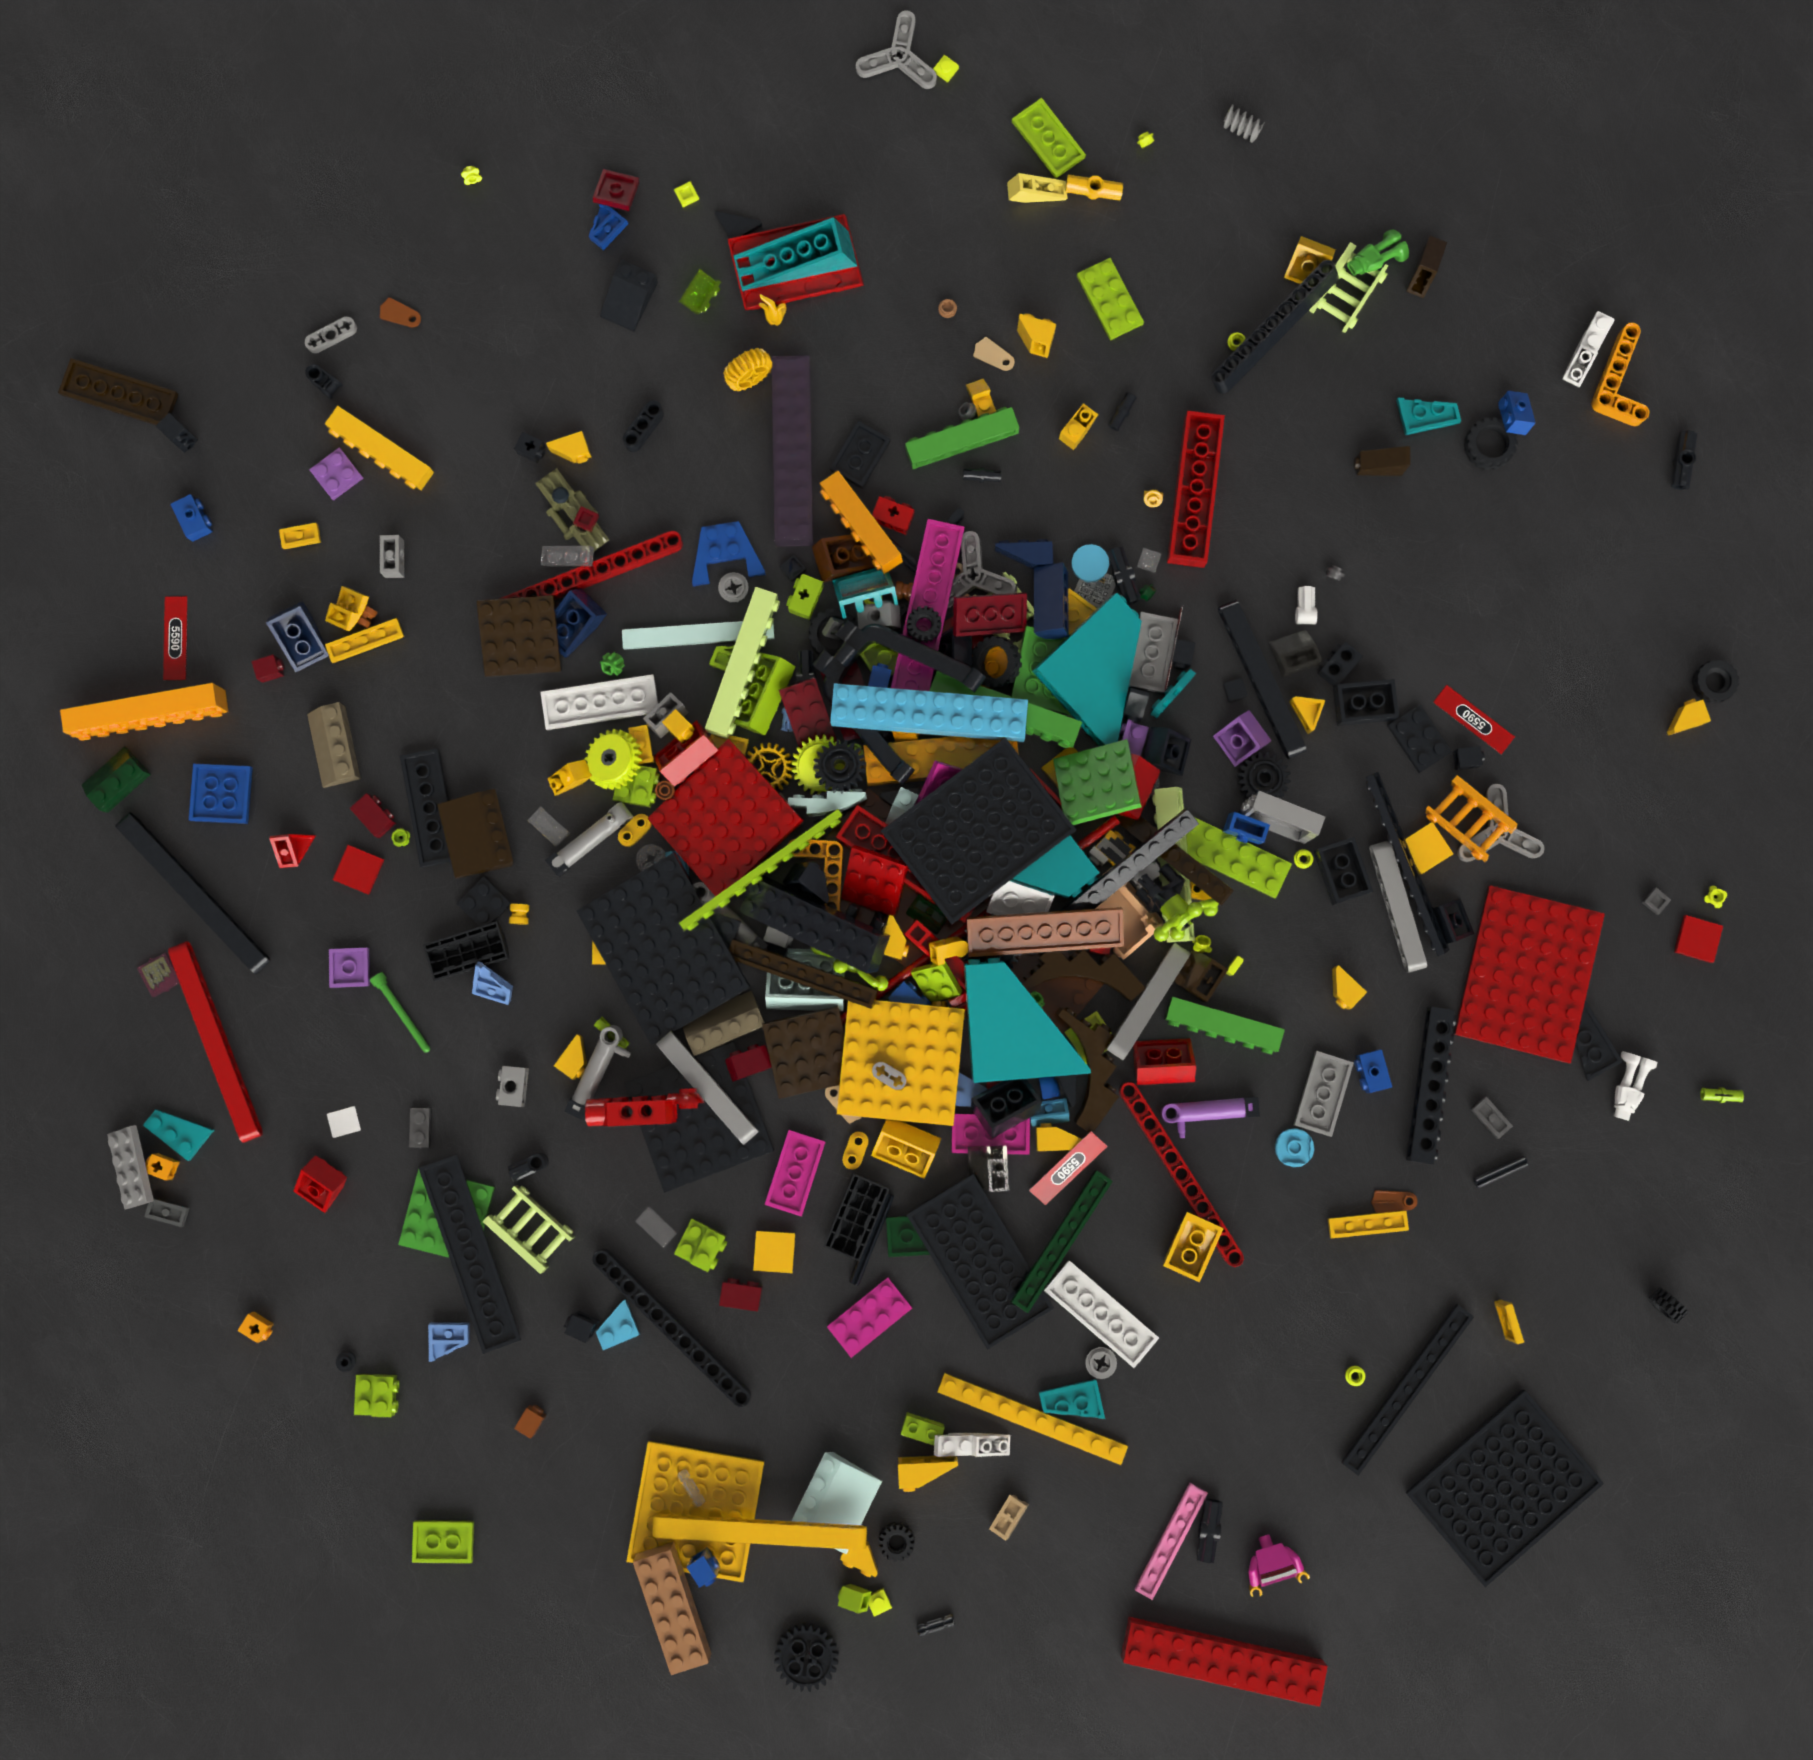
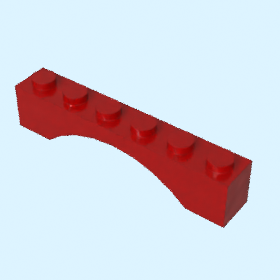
(922, 937)

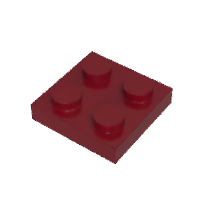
(616, 190)

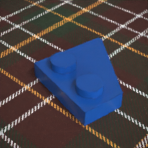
(606, 226)

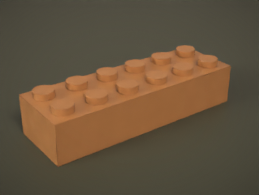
(672, 1608)

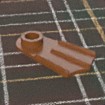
(398, 313)
(1392, 1201)

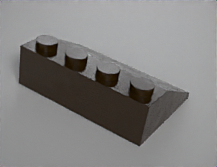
(475, 834)

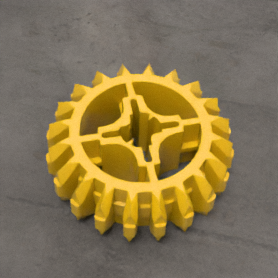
(747, 369)
(775, 763)

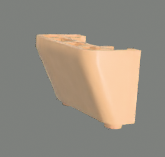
(1137, 920)

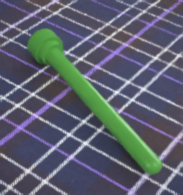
(380, 982)

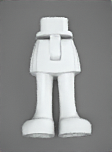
(1628, 1097)

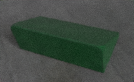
(927, 914)

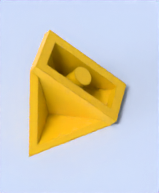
(1308, 711)

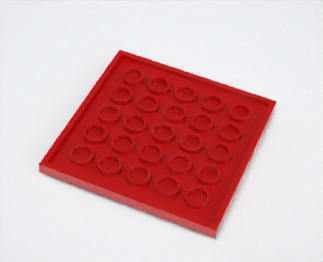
(725, 819)

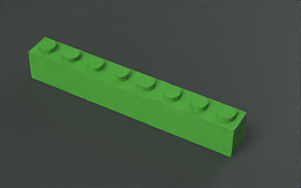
(1039, 720)

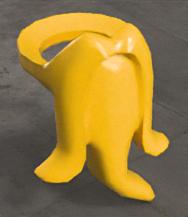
(773, 314)

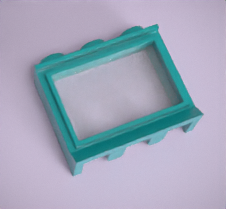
(862, 587)

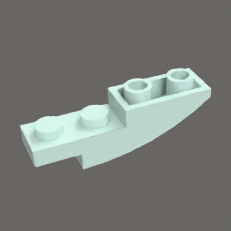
(819, 806)

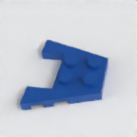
(724, 544)

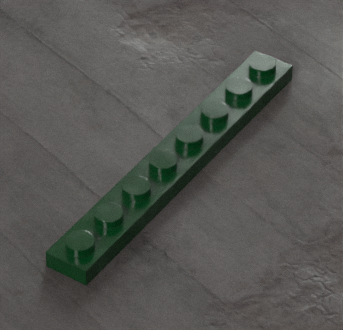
(1061, 1241)

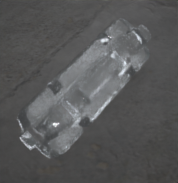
(691, 1488)

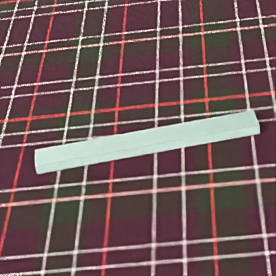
(684, 635)

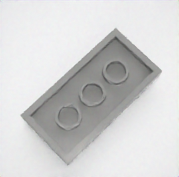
(1153, 652)
(1323, 1093)
(130, 1167)

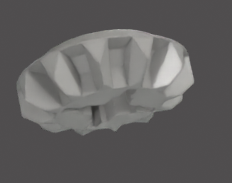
(738, 580)
(1104, 1371)

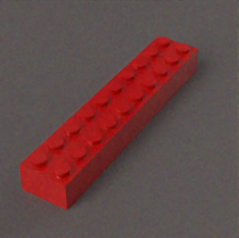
(1224, 1661)

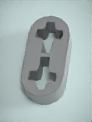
(892, 1071)

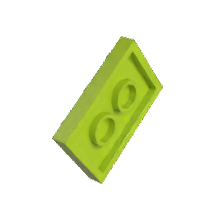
(442, 1541)

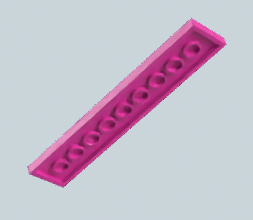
(930, 589)

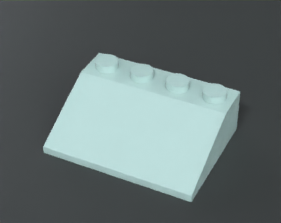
(790, 995)
(837, 1493)

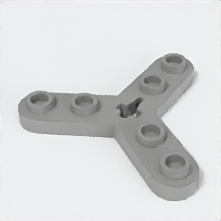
(909, 64)
(985, 581)
(1516, 841)

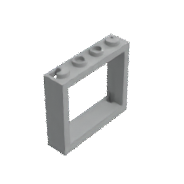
(1283, 817)

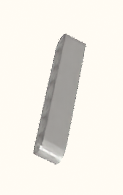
(1398, 906)
(1148, 1001)
(707, 1087)

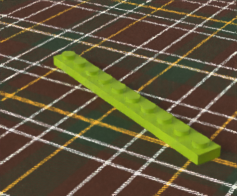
(755, 875)

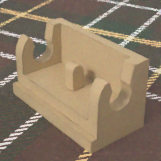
(1008, 1517)

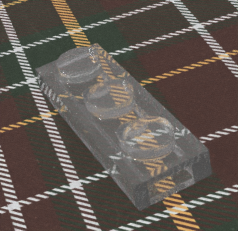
(567, 556)

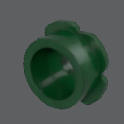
(1147, 592)

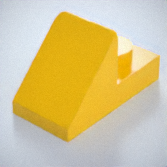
(980, 397)

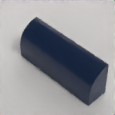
(1051, 601)

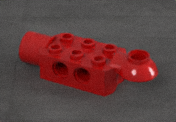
(616, 1110)

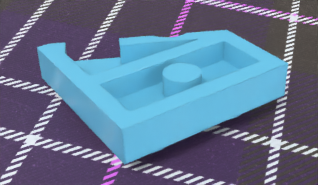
(618, 1327)

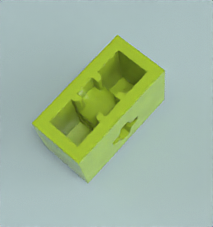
(805, 607)
(921, 1428)

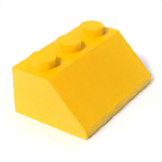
(906, 1147)

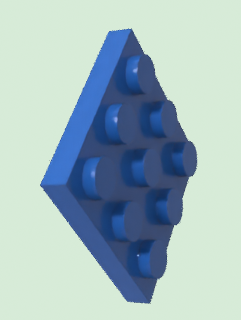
(220, 793)

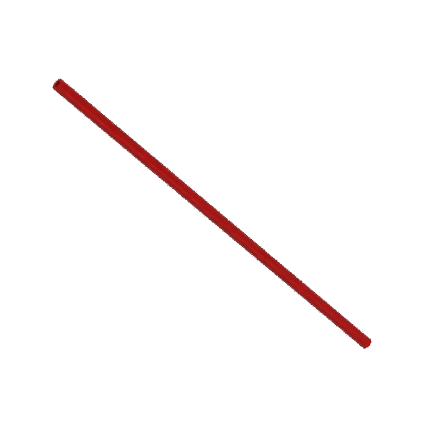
(924, 959)

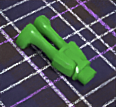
(1370, 259)

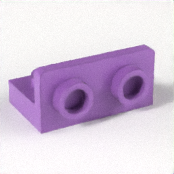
(1135, 735)

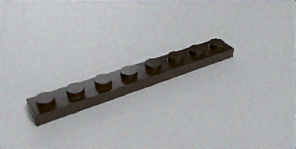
(1180, 861)
(803, 973)

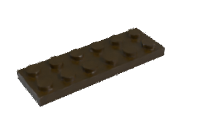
(117, 392)

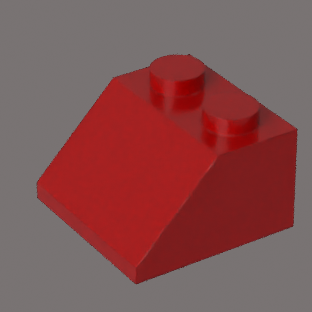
(319, 1183)

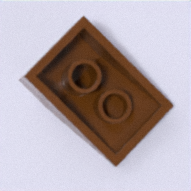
(840, 557)

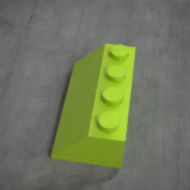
(763, 694)

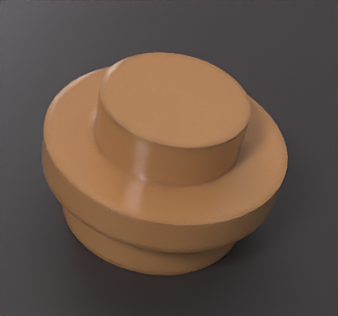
(947, 308)

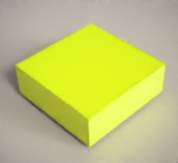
(686, 194)
(1234, 965)

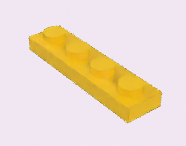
(364, 640)
(1368, 1224)

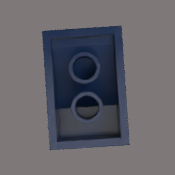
(576, 619)
(298, 636)

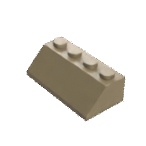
(333, 745)
(724, 1024)

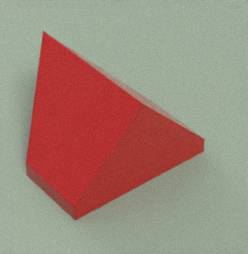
(290, 848)

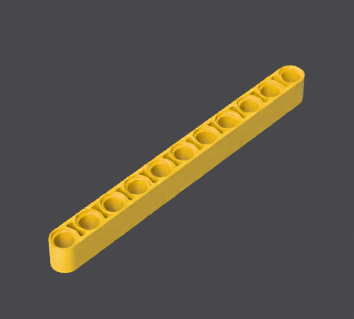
(759, 1531)

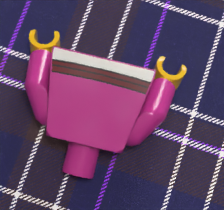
(1273, 1565)

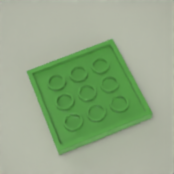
(1026, 684)
(1097, 782)
(420, 1225)

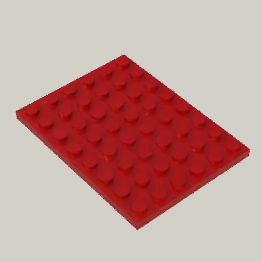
(1529, 974)

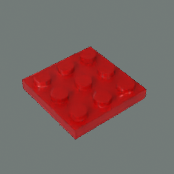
(874, 880)

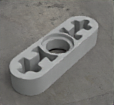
(330, 342)

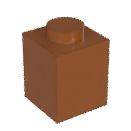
(530, 1421)

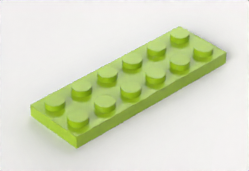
(1237, 859)

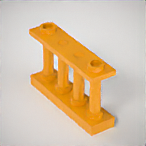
(1475, 799)

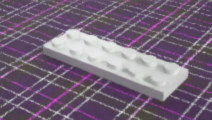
(599, 702)
(1101, 1313)

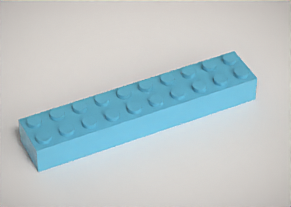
(929, 712)

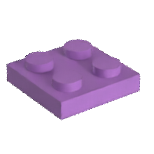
(336, 473)
(349, 967)

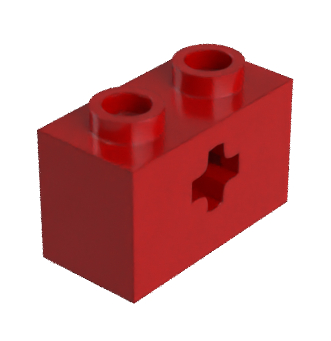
(899, 522)

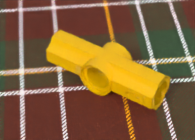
(1106, 189)

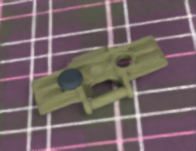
(563, 497)

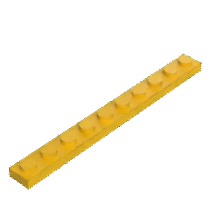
(1032, 1418)

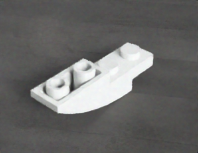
(1588, 349)
(972, 1444)

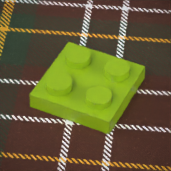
(936, 982)

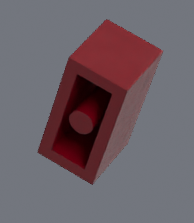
(372, 815)
(749, 1062)
(741, 1295)

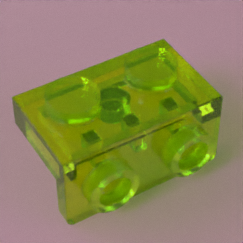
(700, 292)

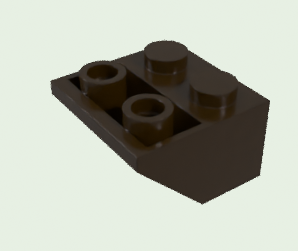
(1200, 975)

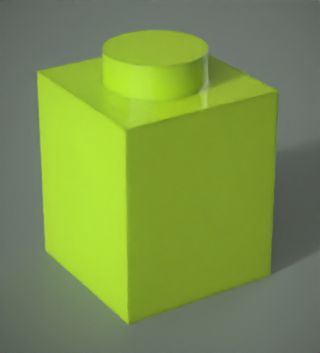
(854, 1598)

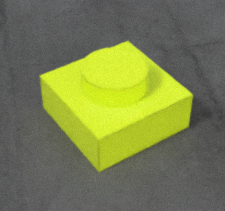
(946, 68)
(879, 1602)

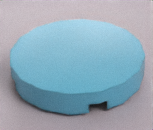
(1090, 563)
(1294, 1147)

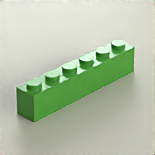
(961, 438)
(1224, 1024)

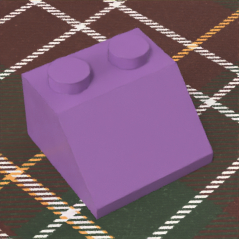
(1242, 738)

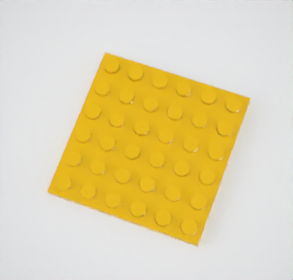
(912, 1039)
(729, 1490)

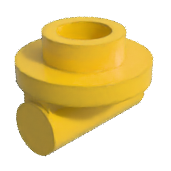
(1153, 498)

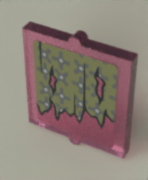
(158, 975)

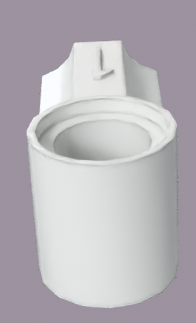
(1306, 611)

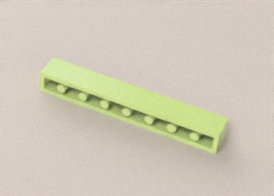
(741, 663)
(1168, 804)

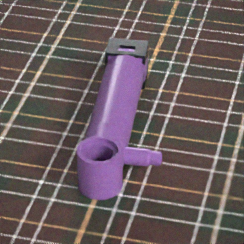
(1210, 1111)

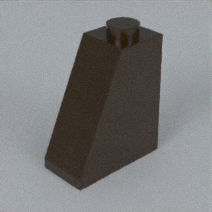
(1427, 266)
(1383, 461)

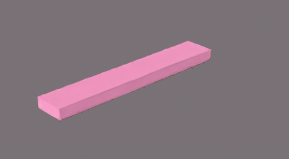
(1171, 1541)

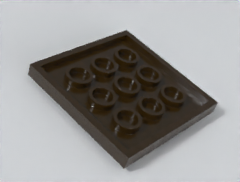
(519, 635)
(805, 1051)

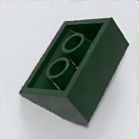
(115, 780)

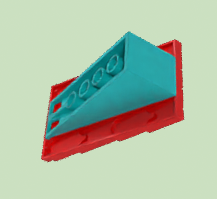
(795, 261)

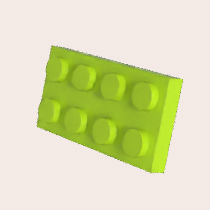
(1048, 138)
(1110, 299)

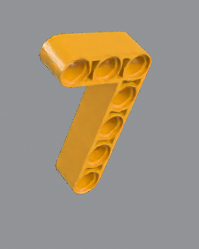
(1615, 377)
(829, 860)

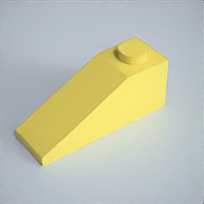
(1033, 188)

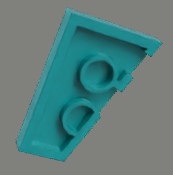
(1425, 416)
(1171, 693)
(177, 1133)
(1074, 1399)

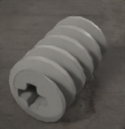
(1242, 124)

